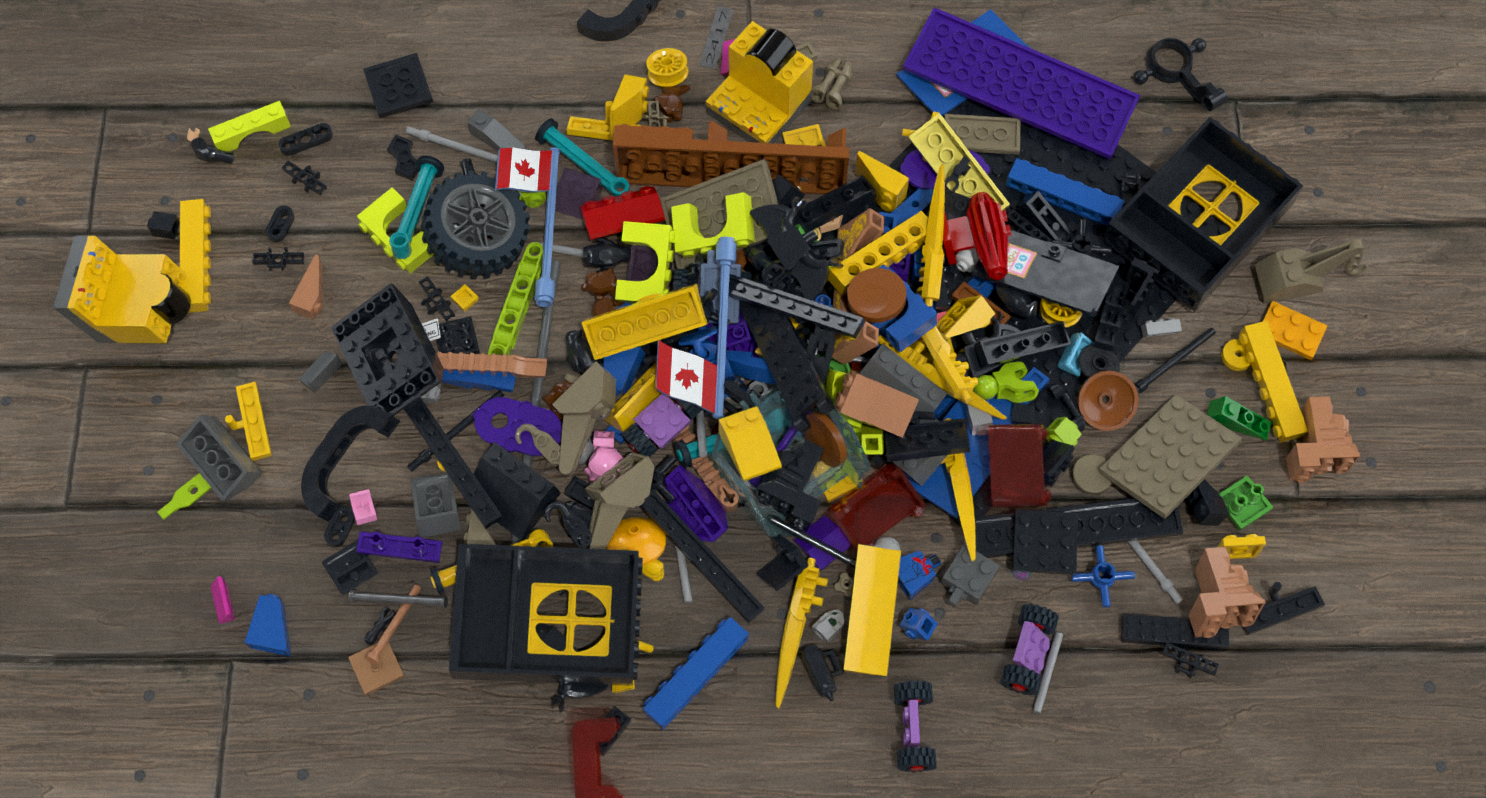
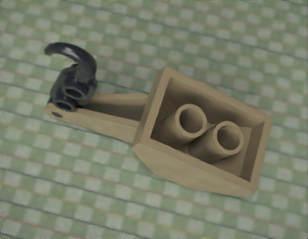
(613, 493)

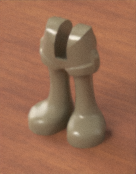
(833, 98)

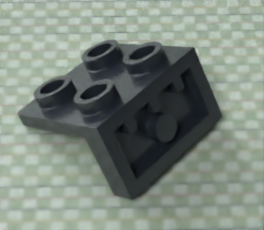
(783, 567)

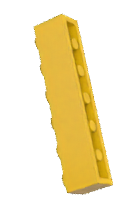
(194, 252)
(1273, 382)

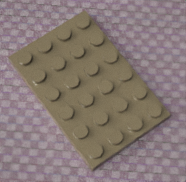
(711, 203)
(1170, 456)

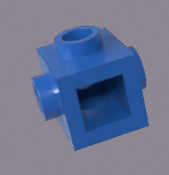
(918, 624)

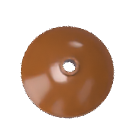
(1119, 407)

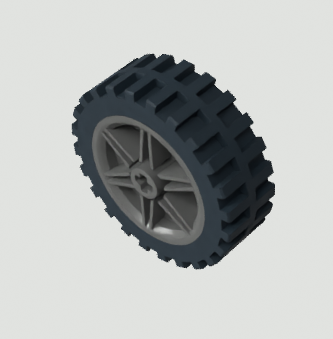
(460, 203)

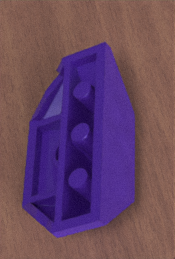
(696, 505)

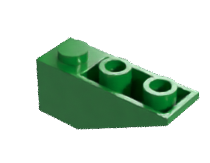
(1238, 418)

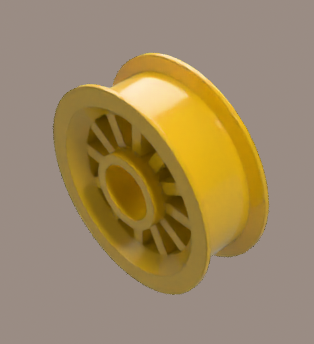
(667, 67)
(1052, 317)

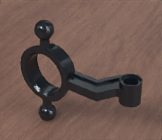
(1205, 92)

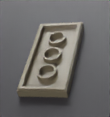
(987, 133)

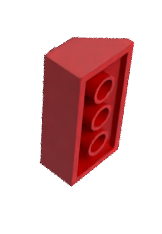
(609, 214)

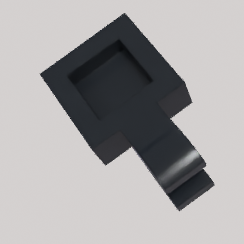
(961, 169)

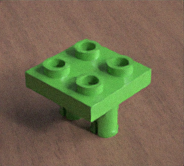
(1245, 502)

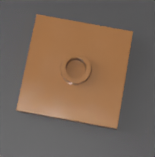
(376, 676)

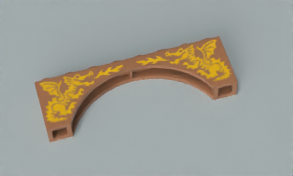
(856, 235)

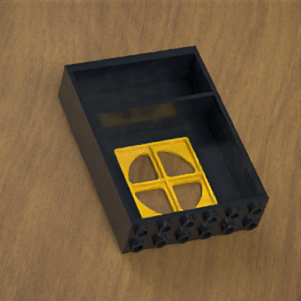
(1186, 257)
(498, 614)

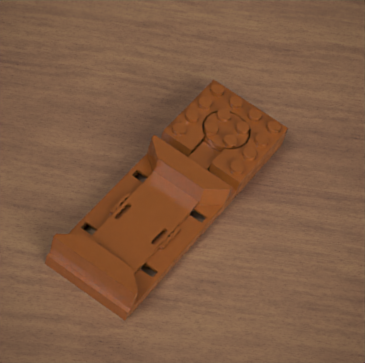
(677, 160)

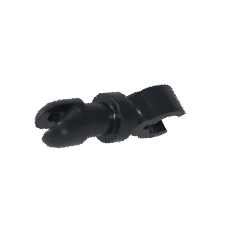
(371, 637)

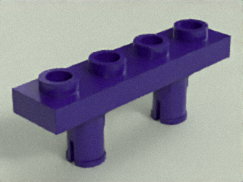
(399, 547)

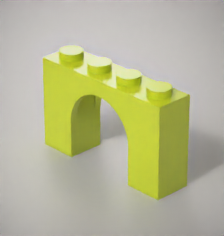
(376, 220)
(738, 226)
(658, 238)

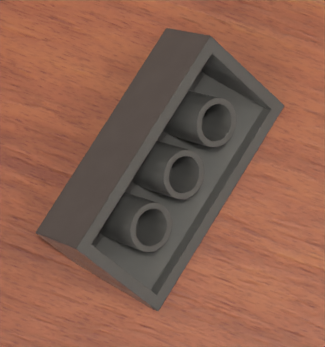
(895, 372)
(218, 457)

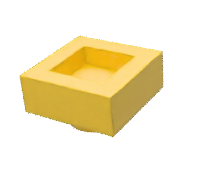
(464, 298)

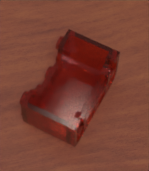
(587, 757)

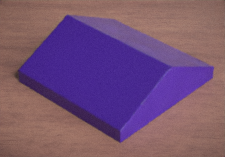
(829, 533)

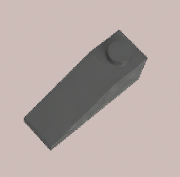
(492, 132)

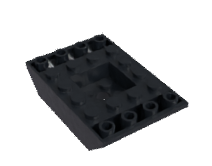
(371, 338)

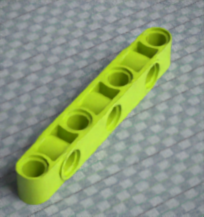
(517, 301)

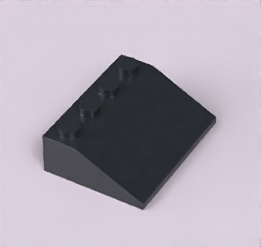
(515, 490)

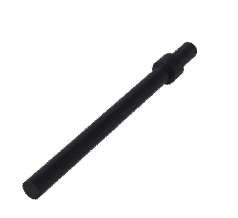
(1142, 385)
(425, 455)
(813, 541)

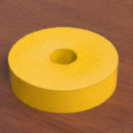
(1231, 360)

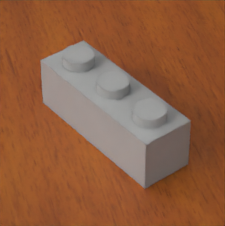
(1161, 327)

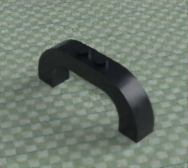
(616, 27)
(331, 450)

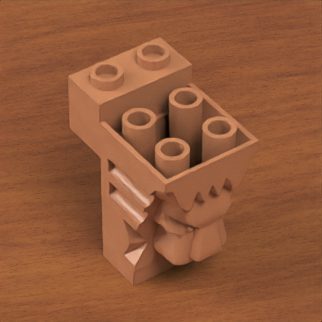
(875, 403)
(1325, 445)
(1225, 595)

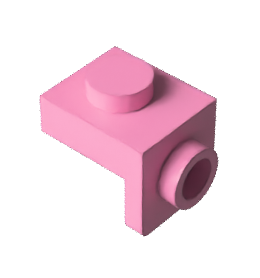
(363, 507)

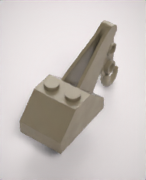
(1299, 271)
(582, 405)

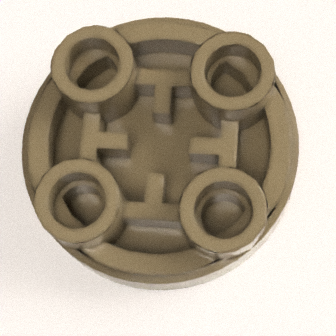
(1087, 475)

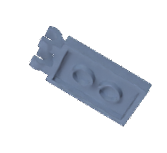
(711, 279)

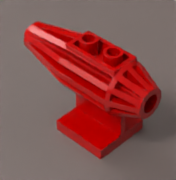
(982, 230)

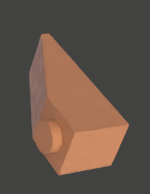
(309, 293)

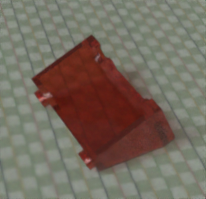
(1017, 465)
(876, 506)

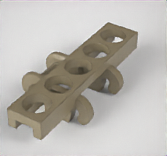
(655, 116)

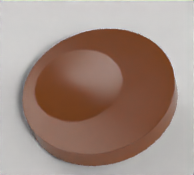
(876, 295)
(826, 435)

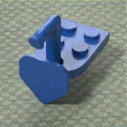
(703, 346)

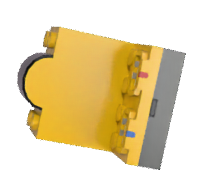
(764, 87)
(121, 294)

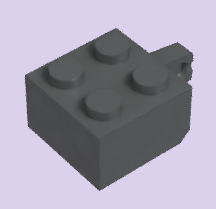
(969, 578)

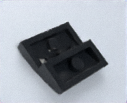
(349, 568)

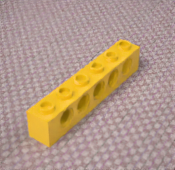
(885, 244)

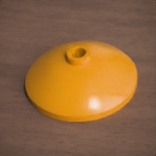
(639, 535)

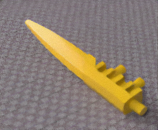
(932, 249)
(918, 361)
(949, 369)
(958, 470)
(800, 605)

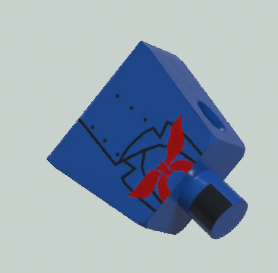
(916, 573)

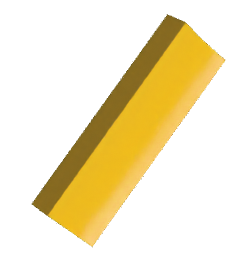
(645, 322)
(872, 611)

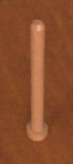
(373, 657)

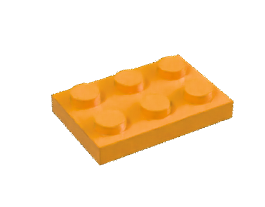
(1294, 330)

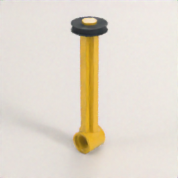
(448, 576)

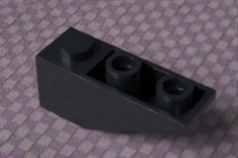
(1207, 505)

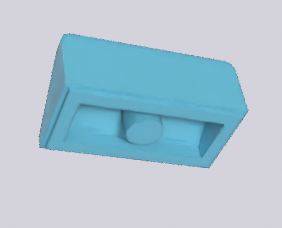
(1070, 357)

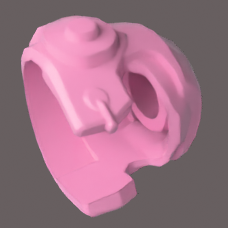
(601, 462)

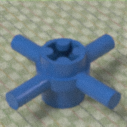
(1108, 571)

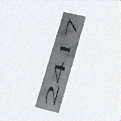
(716, 37)

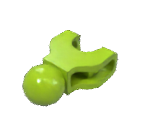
(1007, 384)

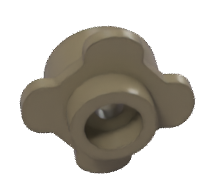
(840, 586)

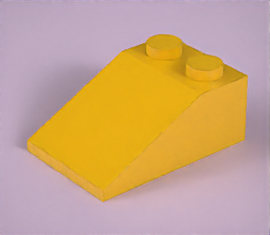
(629, 102)
(888, 183)
(965, 316)
(749, 443)

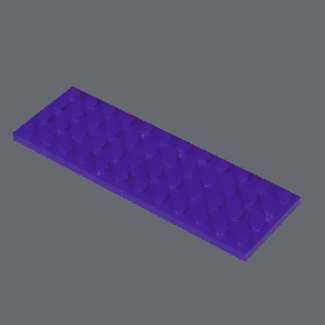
(1021, 82)

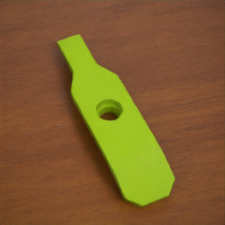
(183, 496)

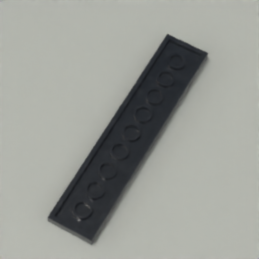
(1097, 525)

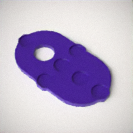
(921, 173)
(518, 414)

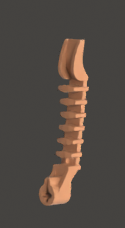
(516, 365)
(711, 478)

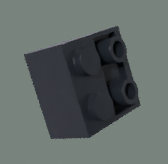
(1056, 460)

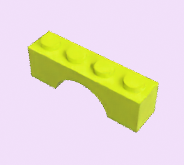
(230, 133)

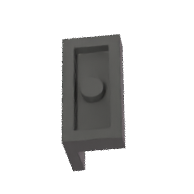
(320, 371)

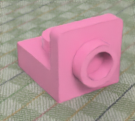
(603, 439)

